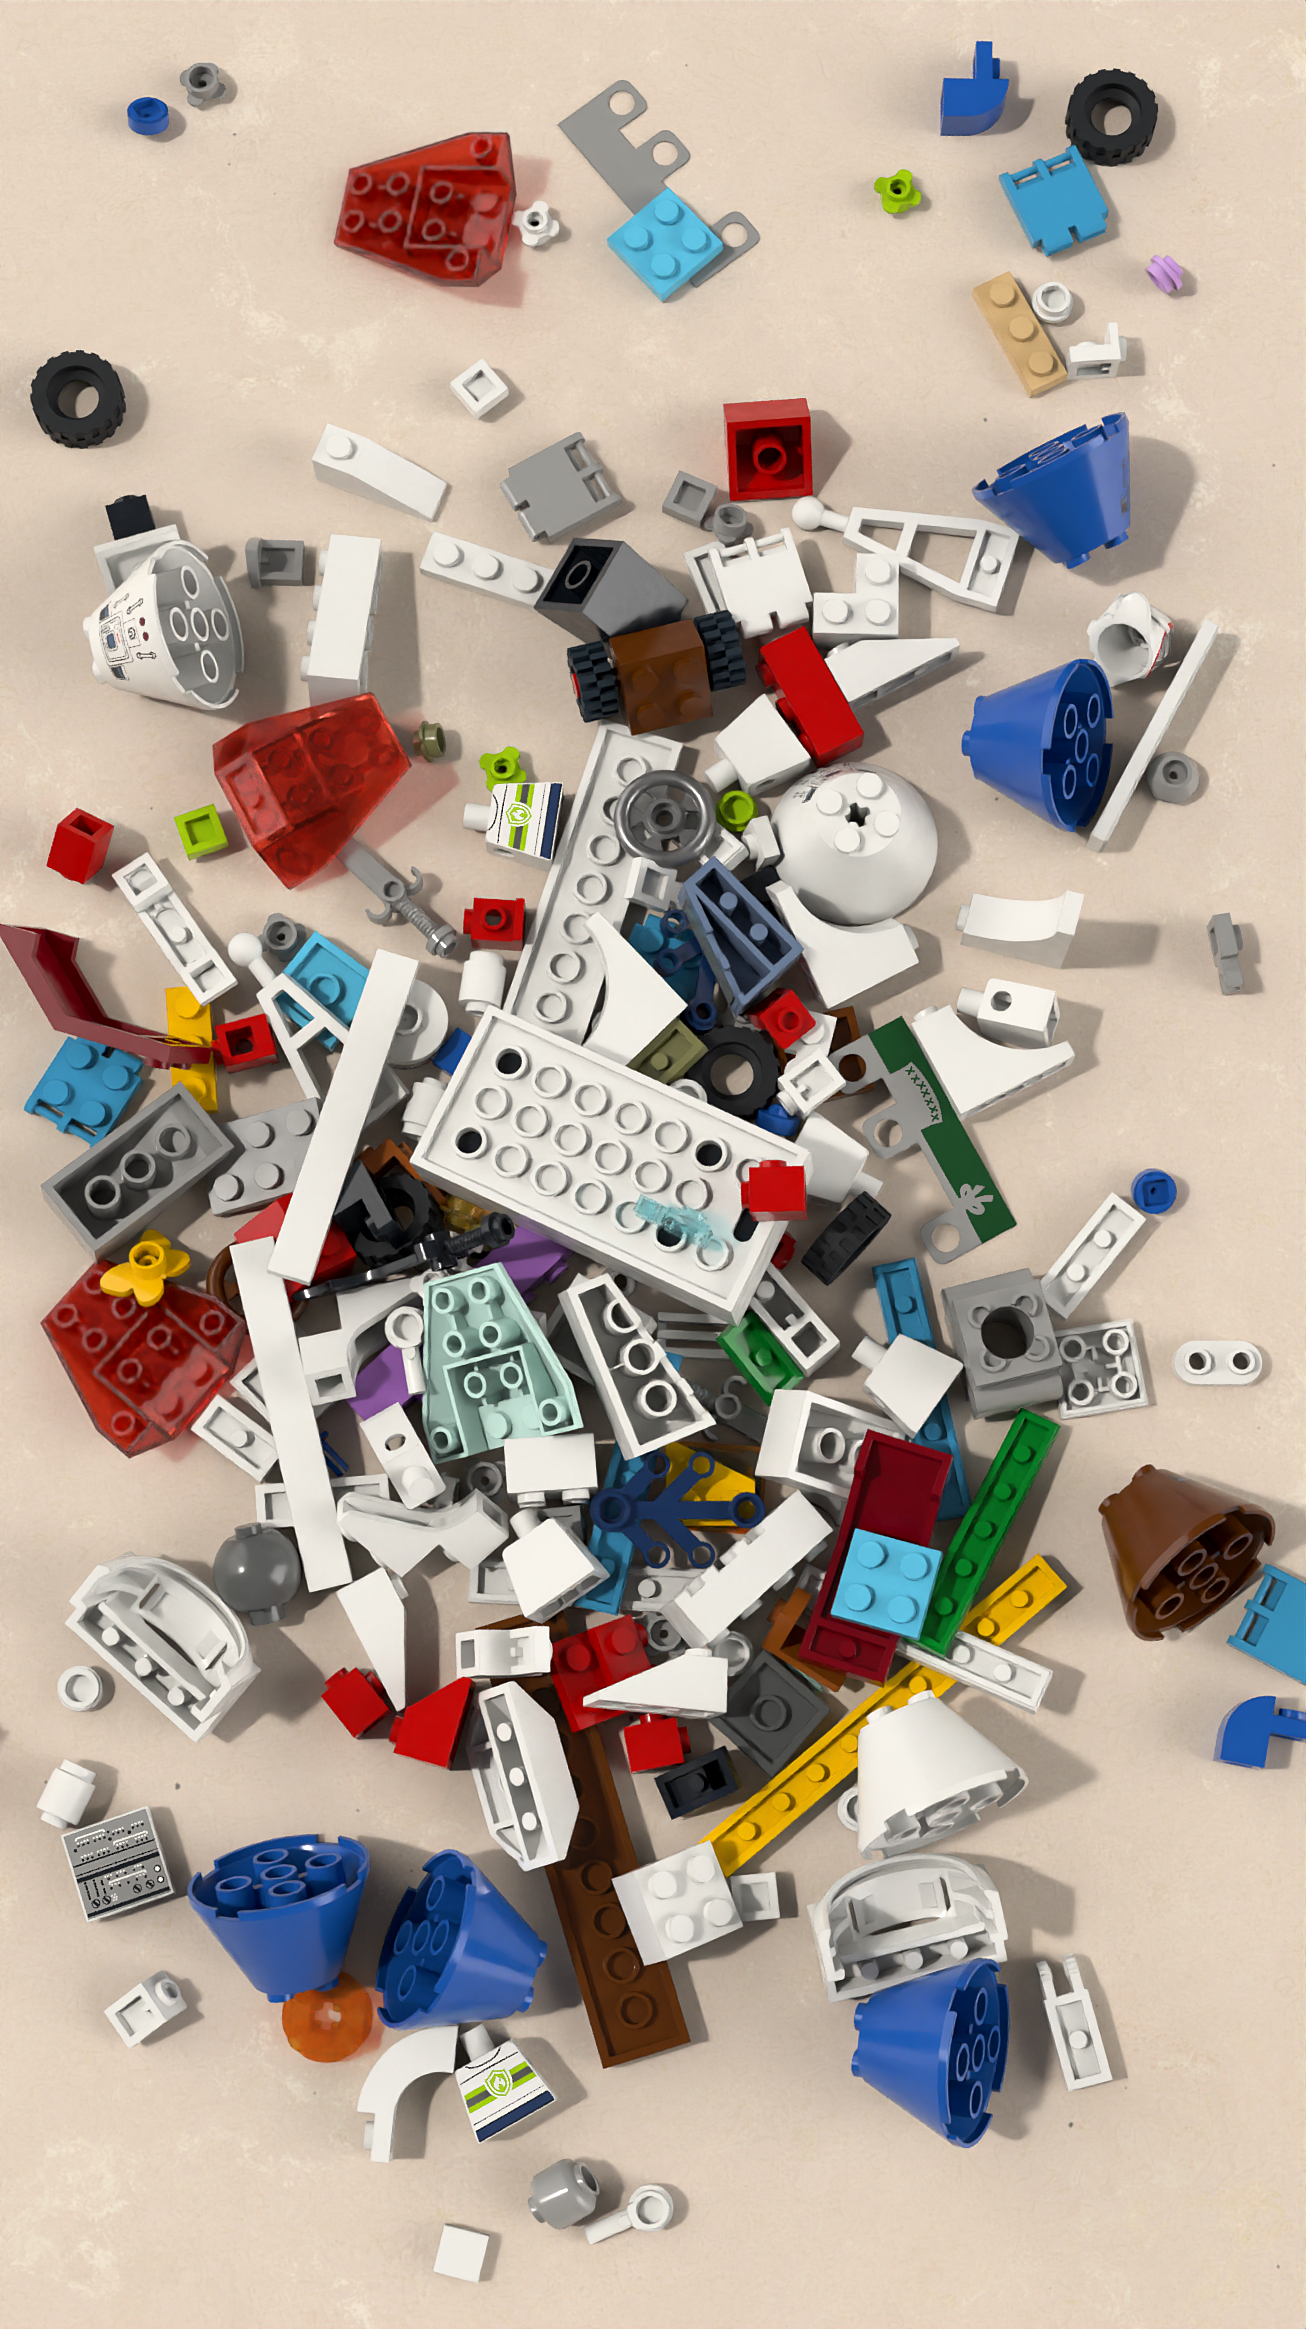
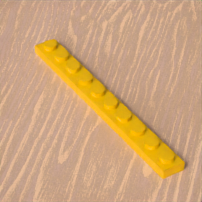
(837, 1751)

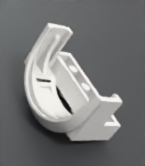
(188, 1613)
(898, 1892)

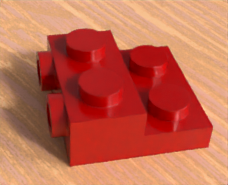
(594, 1662)

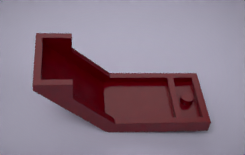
(72, 1007)
(893, 1495)

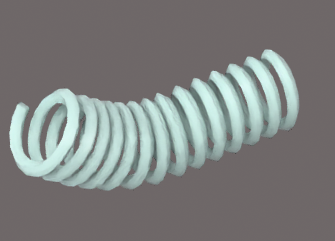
(813, 1683)

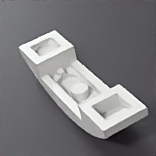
(174, 929)

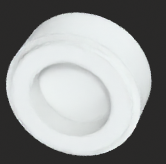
(80, 1688)

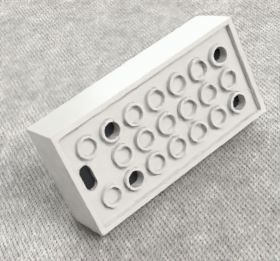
(576, 1141)

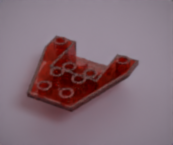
(434, 209)
(309, 780)
(142, 1366)

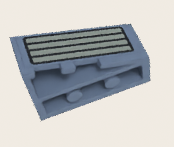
(736, 935)

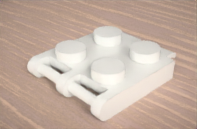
(763, 584)

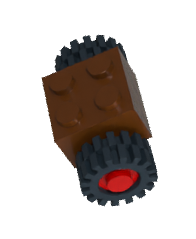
(659, 672)

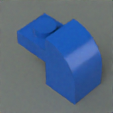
(975, 103)
(1247, 1728)

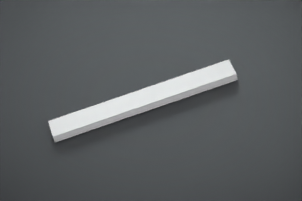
(343, 1117)
(291, 1416)

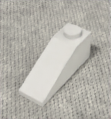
(376, 473)
(883, 666)
(793, 1322)
(381, 1624)
(681, 1687)

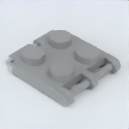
(558, 490)

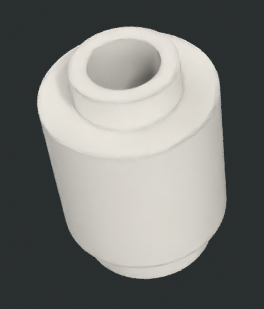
(482, 982)
(421, 1106)
(66, 1794)

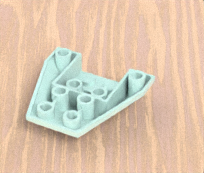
(488, 1368)

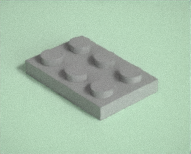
(265, 1157)

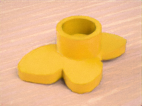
(149, 1266)

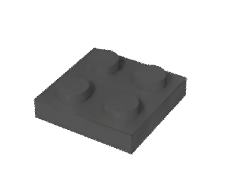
(769, 1713)

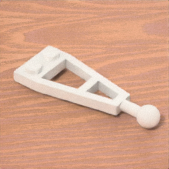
(985, 567)
(246, 951)

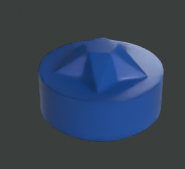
(148, 116)
(777, 1120)
(1153, 1191)

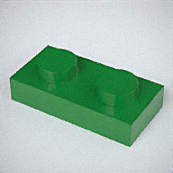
(759, 1357)

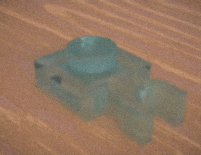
(684, 1224)

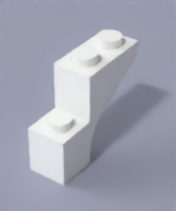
(335, 1356)
(404, 1537)

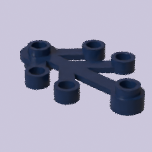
(705, 978)
(668, 1510)

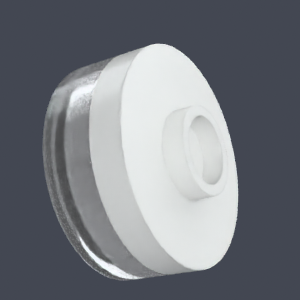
(420, 1030)

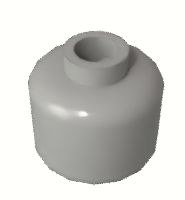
(563, 2194)

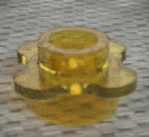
(461, 1212)

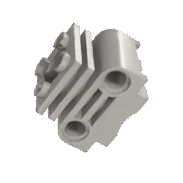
(990, 1381)

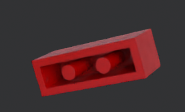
(809, 697)

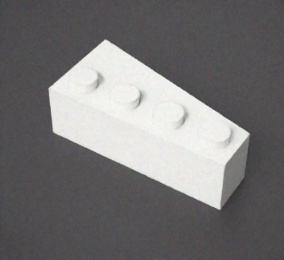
(343, 621)
(630, 1370)
(747, 1571)

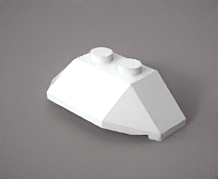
(521, 1776)

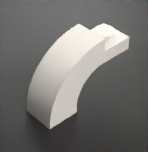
(411, 2057)

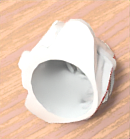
(1130, 638)

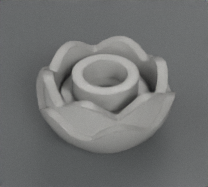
(1169, 789)

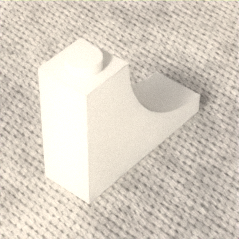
(1021, 929)
(843, 958)
(636, 997)
(976, 1070)

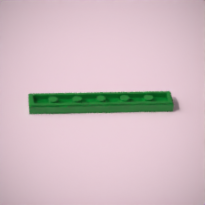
(985, 1529)

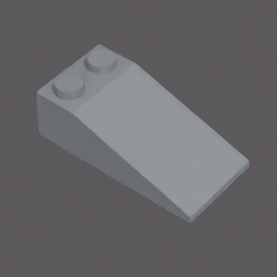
(136, 1172)

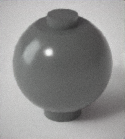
(258, 1572)

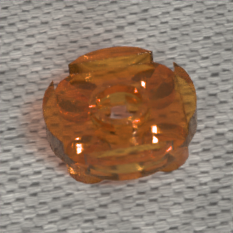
(344, 2036)

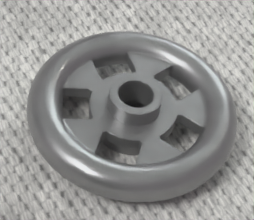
(656, 785)

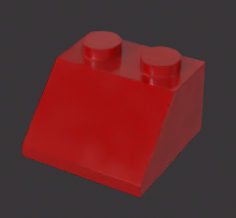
(768, 449)
(336, 1256)
(434, 1725)

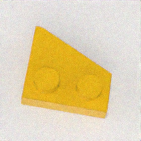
(719, 1486)

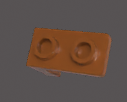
(389, 1155)
(786, 1639)

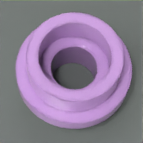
(1165, 273)

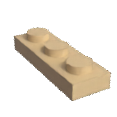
(1019, 334)

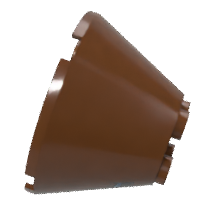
(1179, 1549)

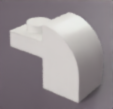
(503, 1653)

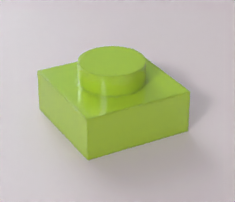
(201, 832)

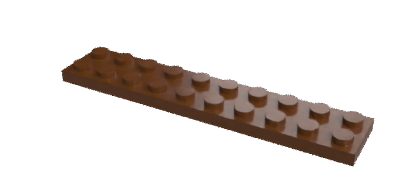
(627, 2003)

